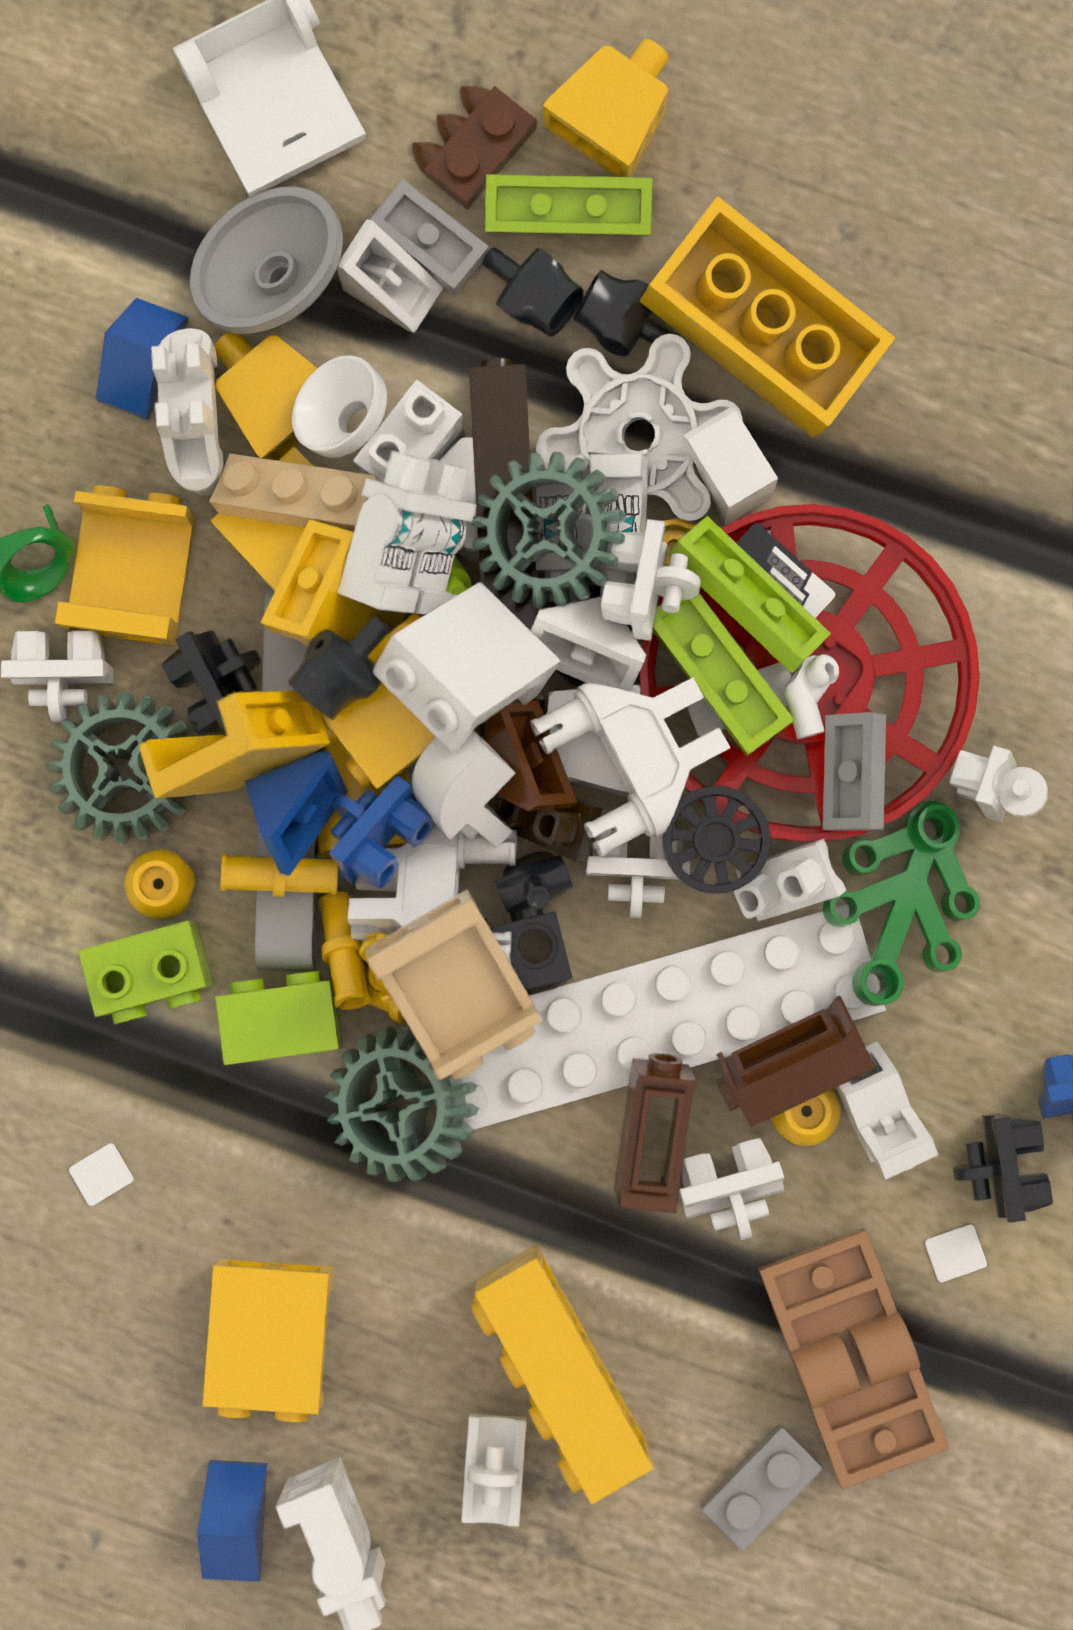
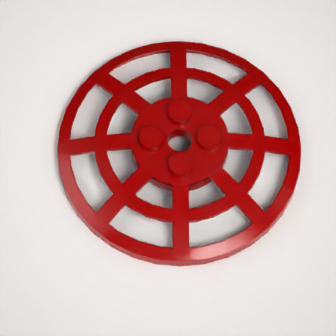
(856, 665)

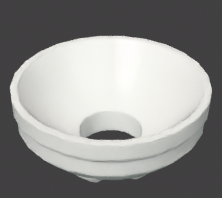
(330, 400)

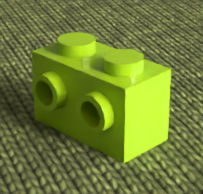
(146, 970)
(279, 1020)

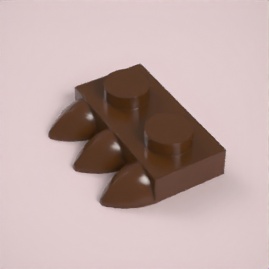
(475, 143)

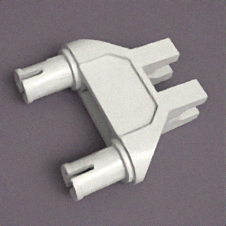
(188, 409)
(640, 750)
(425, 880)

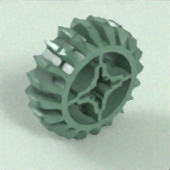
(564, 510)
(106, 787)
(406, 1126)

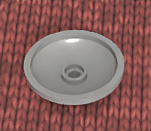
(266, 260)

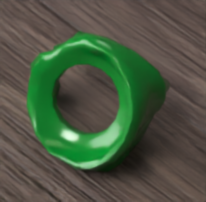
(31, 585)

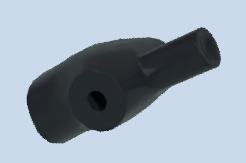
(535, 291)
(616, 315)
(339, 669)
(533, 881)

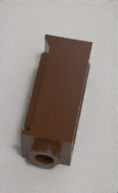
(794, 1064)
(659, 1077)

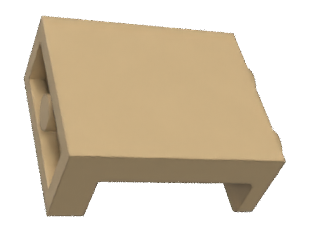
(454, 986)

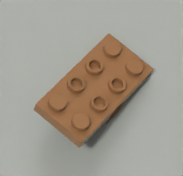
(853, 1358)

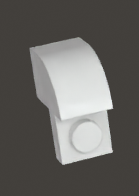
(459, 784)
(884, 1117)

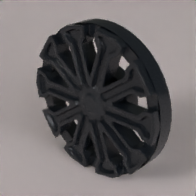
(717, 840)

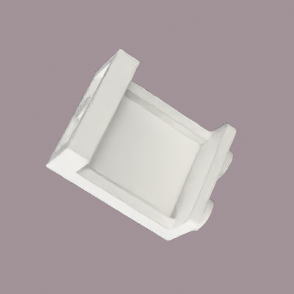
(464, 664)

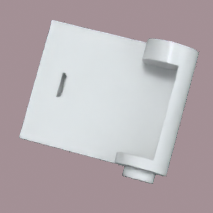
(269, 92)

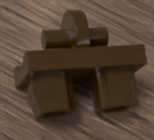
(553, 828)

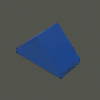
(126, 360)
(295, 805)
(232, 1521)

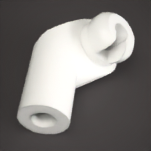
(806, 689)

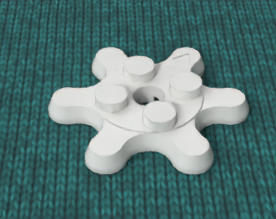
(649, 395)

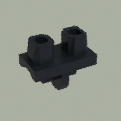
(218, 671)
(1012, 1192)

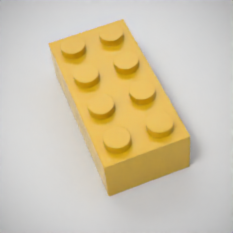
(766, 318)
(564, 1375)

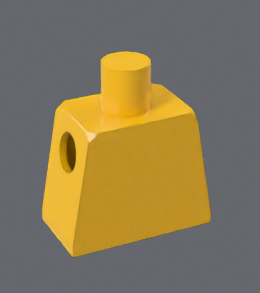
(611, 107)
(262, 390)

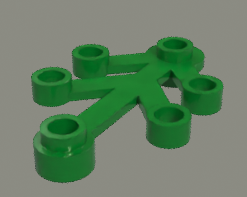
(909, 896)

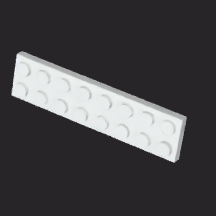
(672, 1005)

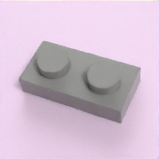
(430, 236)
(854, 772)
(761, 1487)

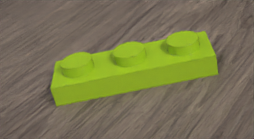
(568, 205)
(750, 594)
(722, 673)

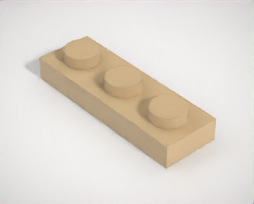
(289, 492)

